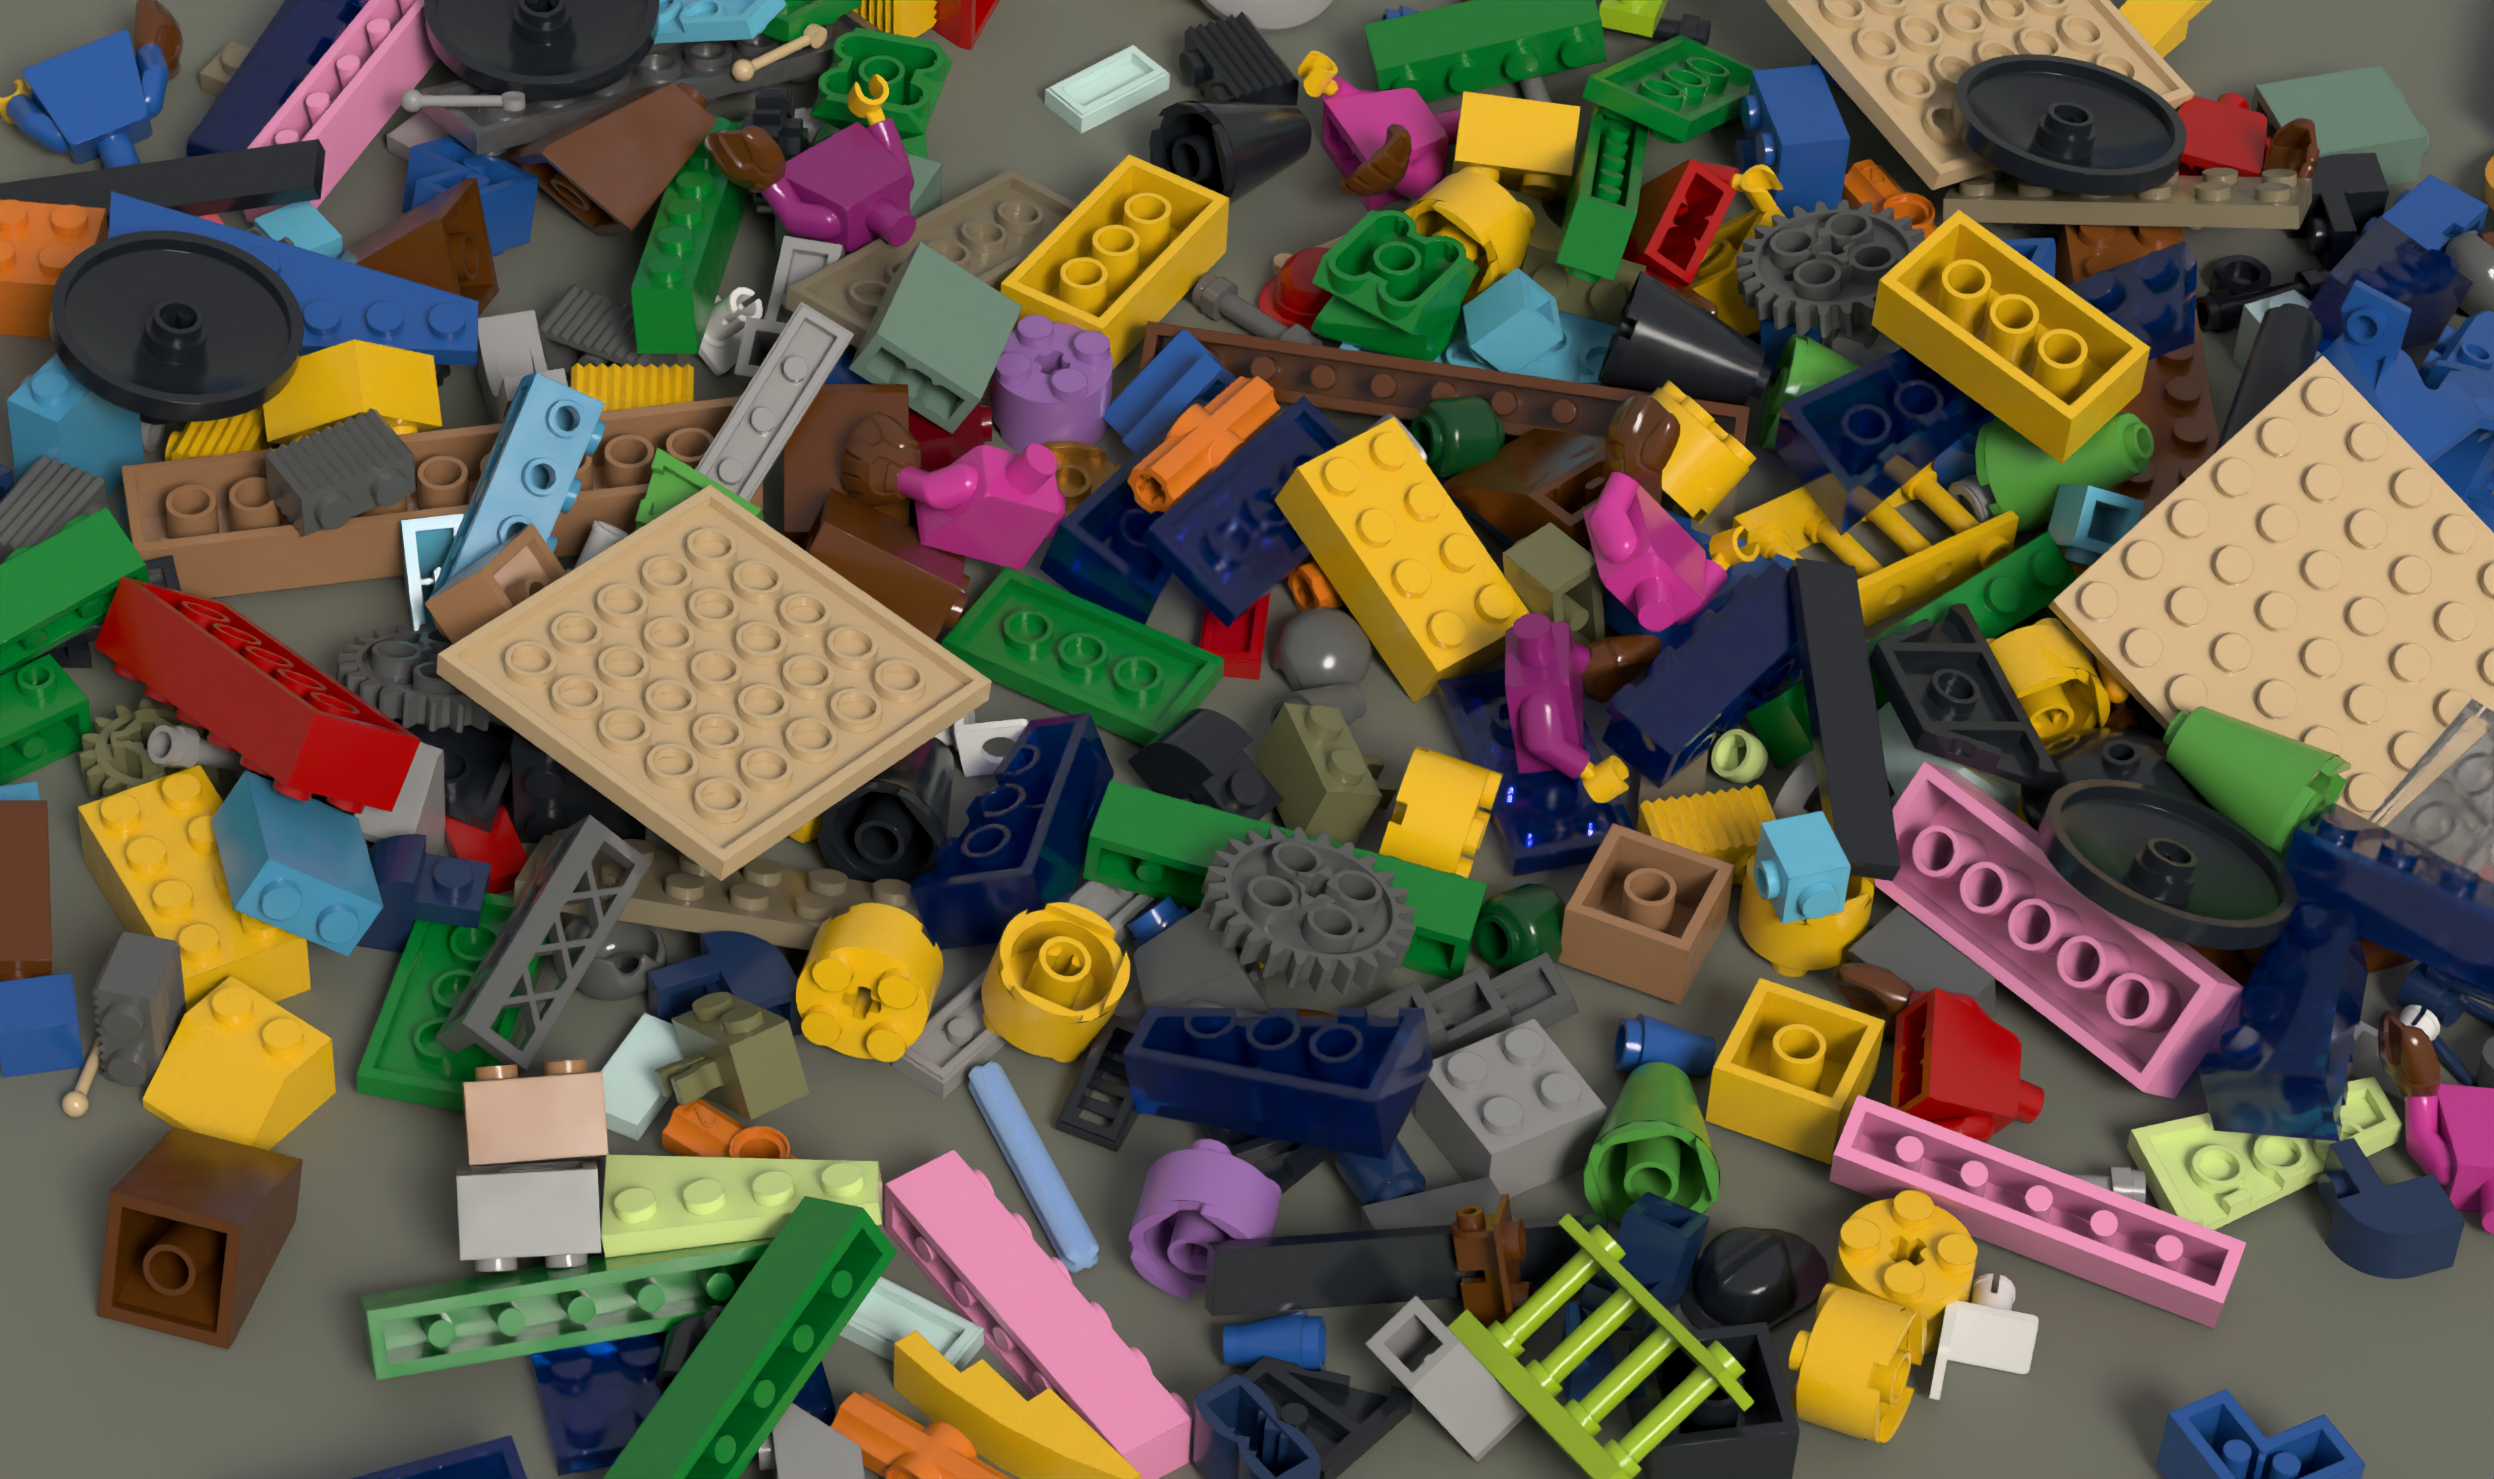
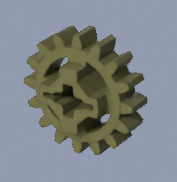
(118, 751)

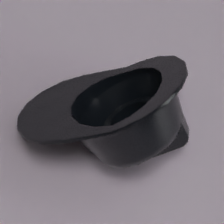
(1753, 1279)

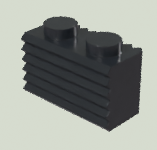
(1236, 63)

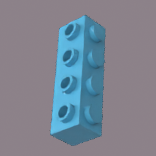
(528, 470)

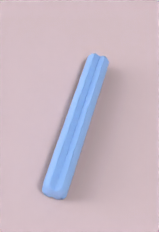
(1033, 1167)

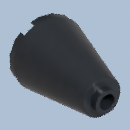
(1229, 143)
(1679, 341)
(893, 820)

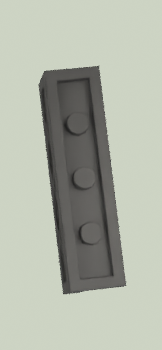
(522, 938)

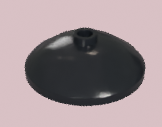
(2107, 754)

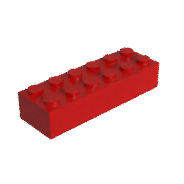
(256, 697)

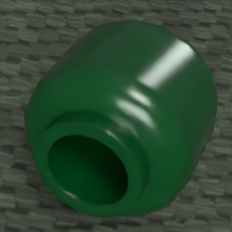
(1457, 433)
(1520, 926)

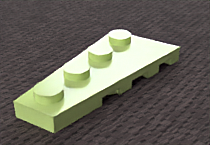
(2227, 1175)
(720, 1200)

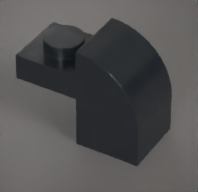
(2344, 198)
(1206, 758)

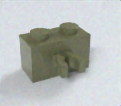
(1559, 581)
(1321, 773)
(734, 1057)

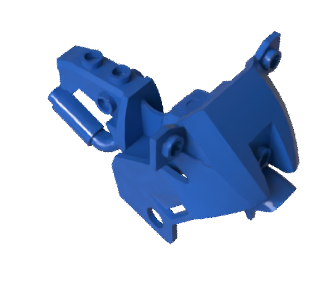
(2441, 408)

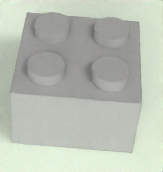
(1510, 1110)
(528, 1213)

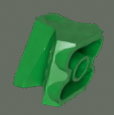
(909, 65)
(1393, 288)

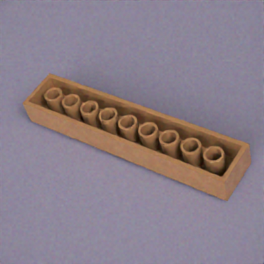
(238, 542)

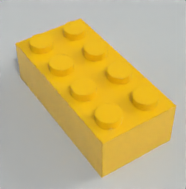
(1124, 254)
(2010, 336)
(1402, 558)
(166, 880)

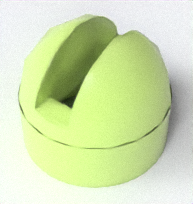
(1734, 762)

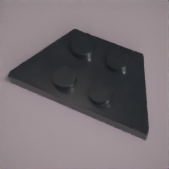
(1960, 700)

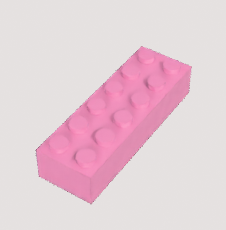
(1995, 897)

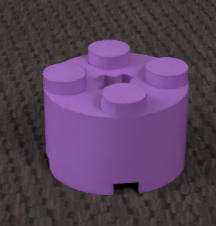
(1051, 384)
(1193, 1201)

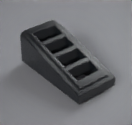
(1111, 1040)

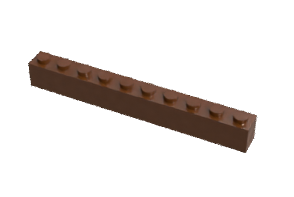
(1404, 385)

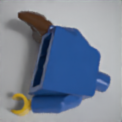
(99, 95)

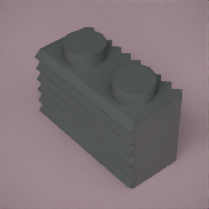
(592, 331)
(340, 473)
(45, 502)
(137, 1006)

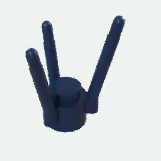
(2447, 1000)

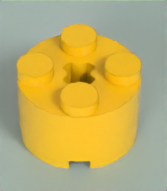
(1480, 217)
(1706, 457)
(2052, 679)
(1440, 812)
(1807, 942)
(1054, 981)
(869, 982)
(1907, 1255)
(1857, 1364)

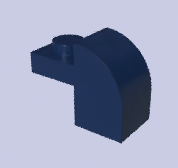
(423, 889)
(728, 964)
(2389, 1228)
(1660, 1254)

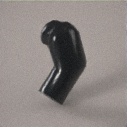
(681, 1343)

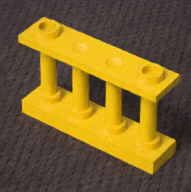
(1929, 570)

